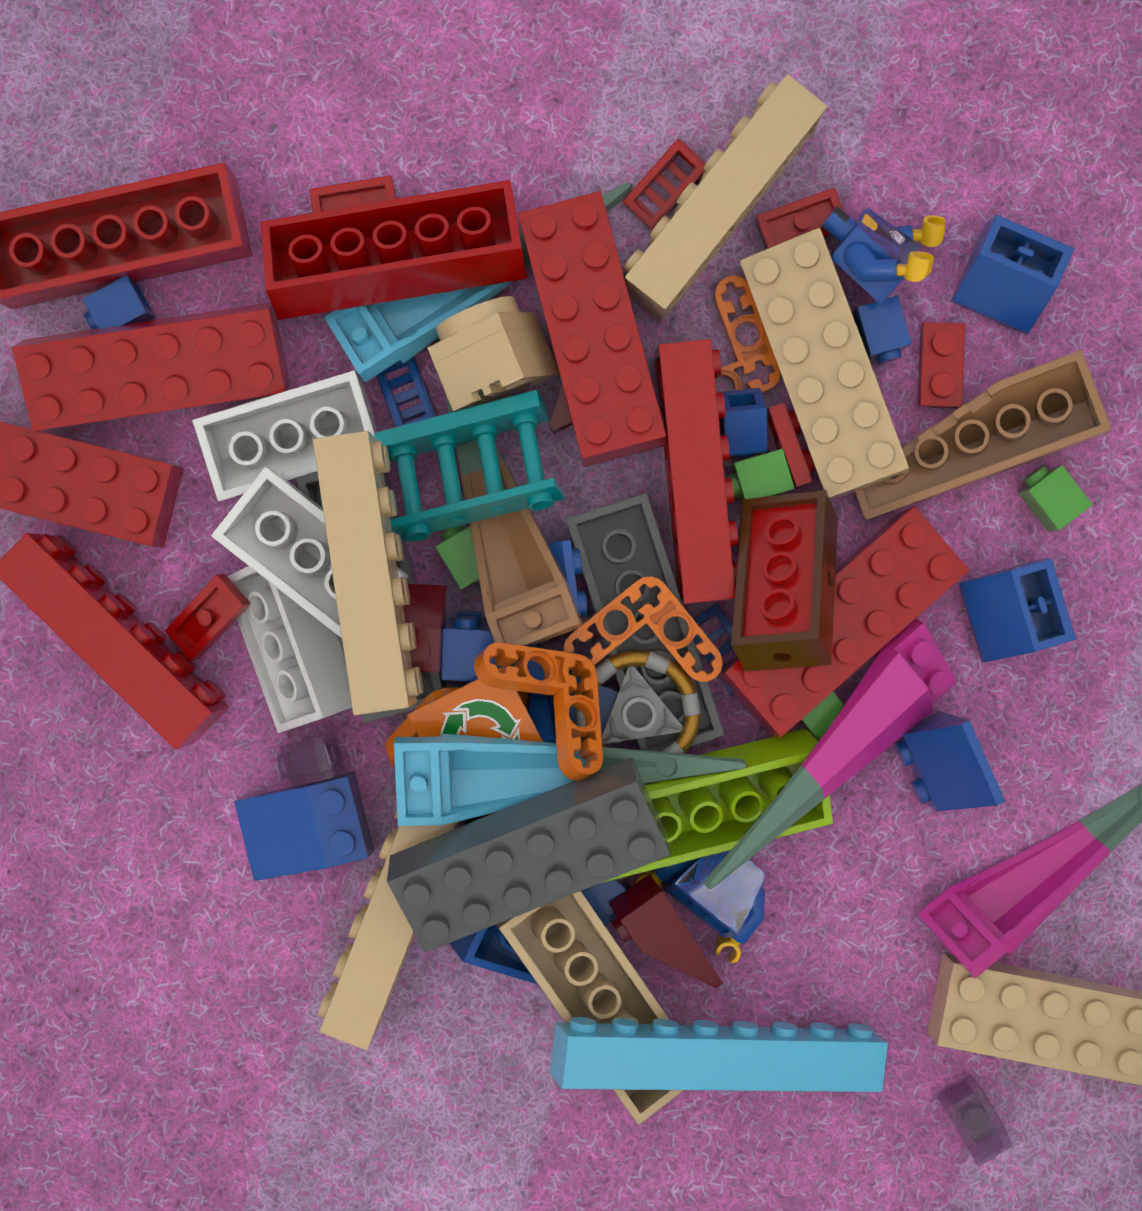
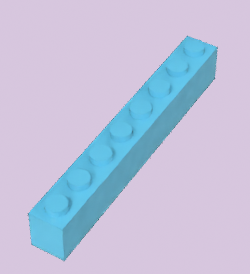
(716, 1056)

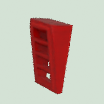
(678, 148)

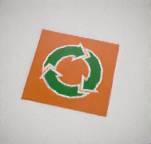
(476, 712)

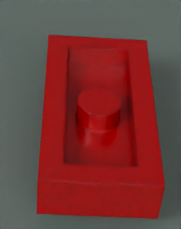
(352, 193)
(797, 218)
(941, 365)
(784, 428)
(207, 617)

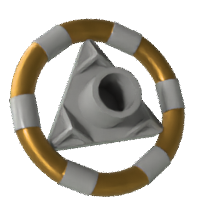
(637, 707)

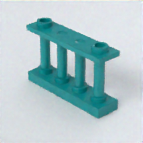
(442, 436)

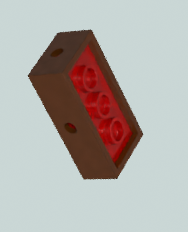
(785, 582)

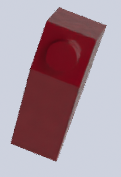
(659, 931)

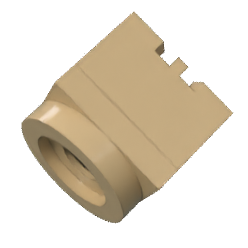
(490, 353)

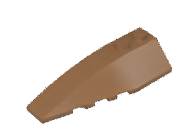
(996, 432)

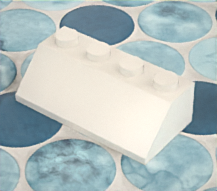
(280, 431)
(286, 542)
(292, 654)

